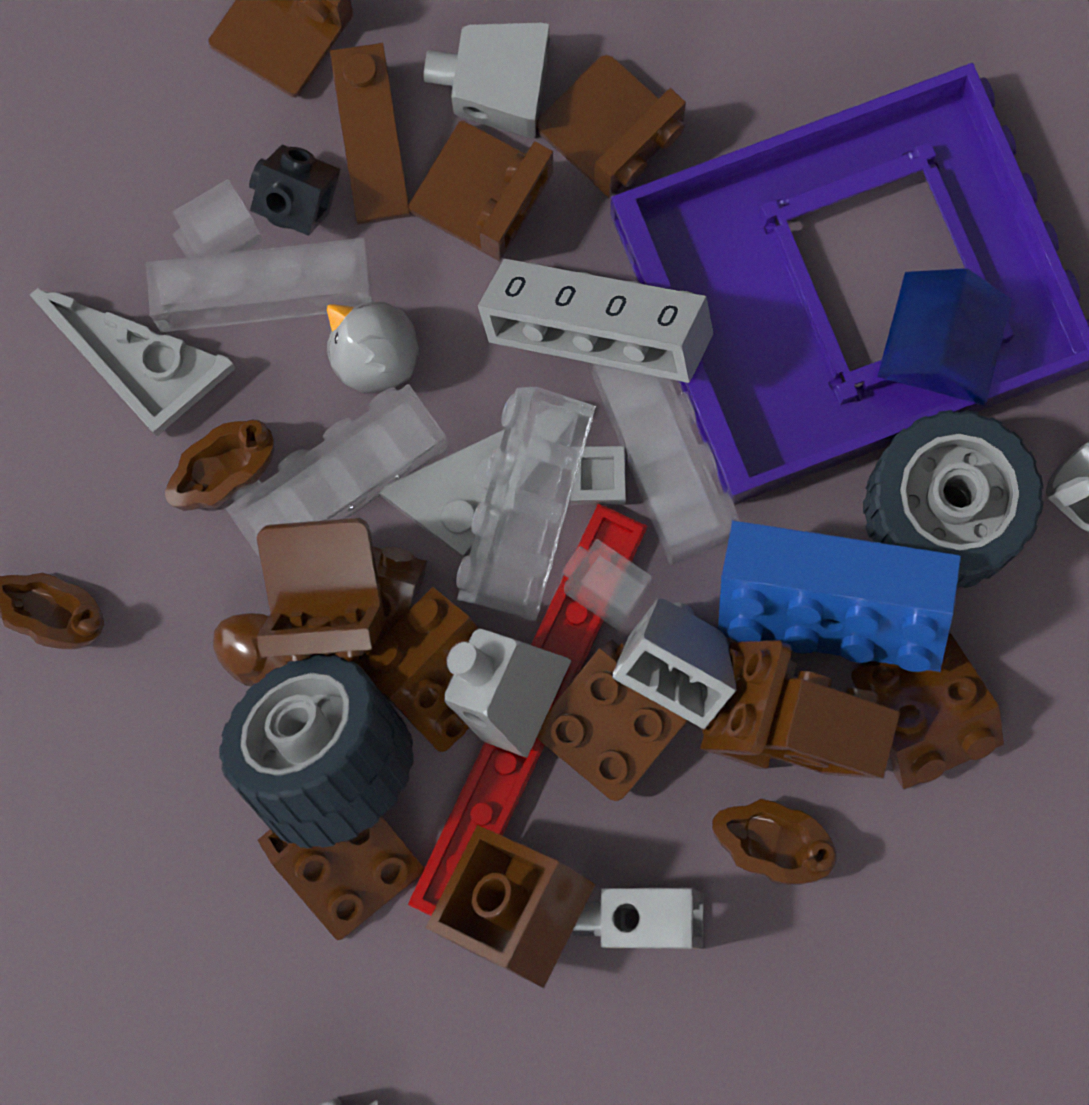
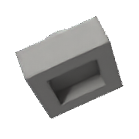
(600, 476)

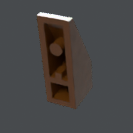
(370, 133)

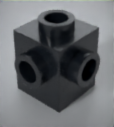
(293, 189)

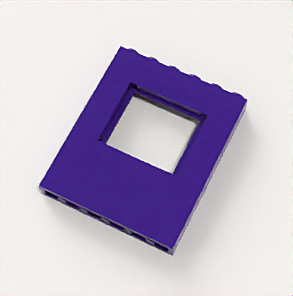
(773, 369)

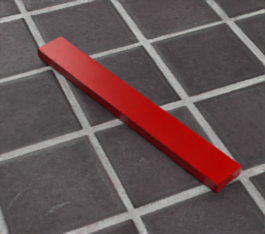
(498, 774)

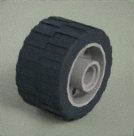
(976, 465)
(316, 751)

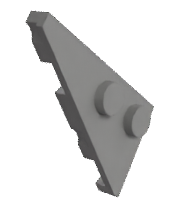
(148, 370)
(447, 494)

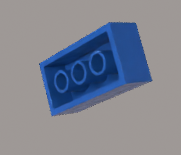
(838, 596)

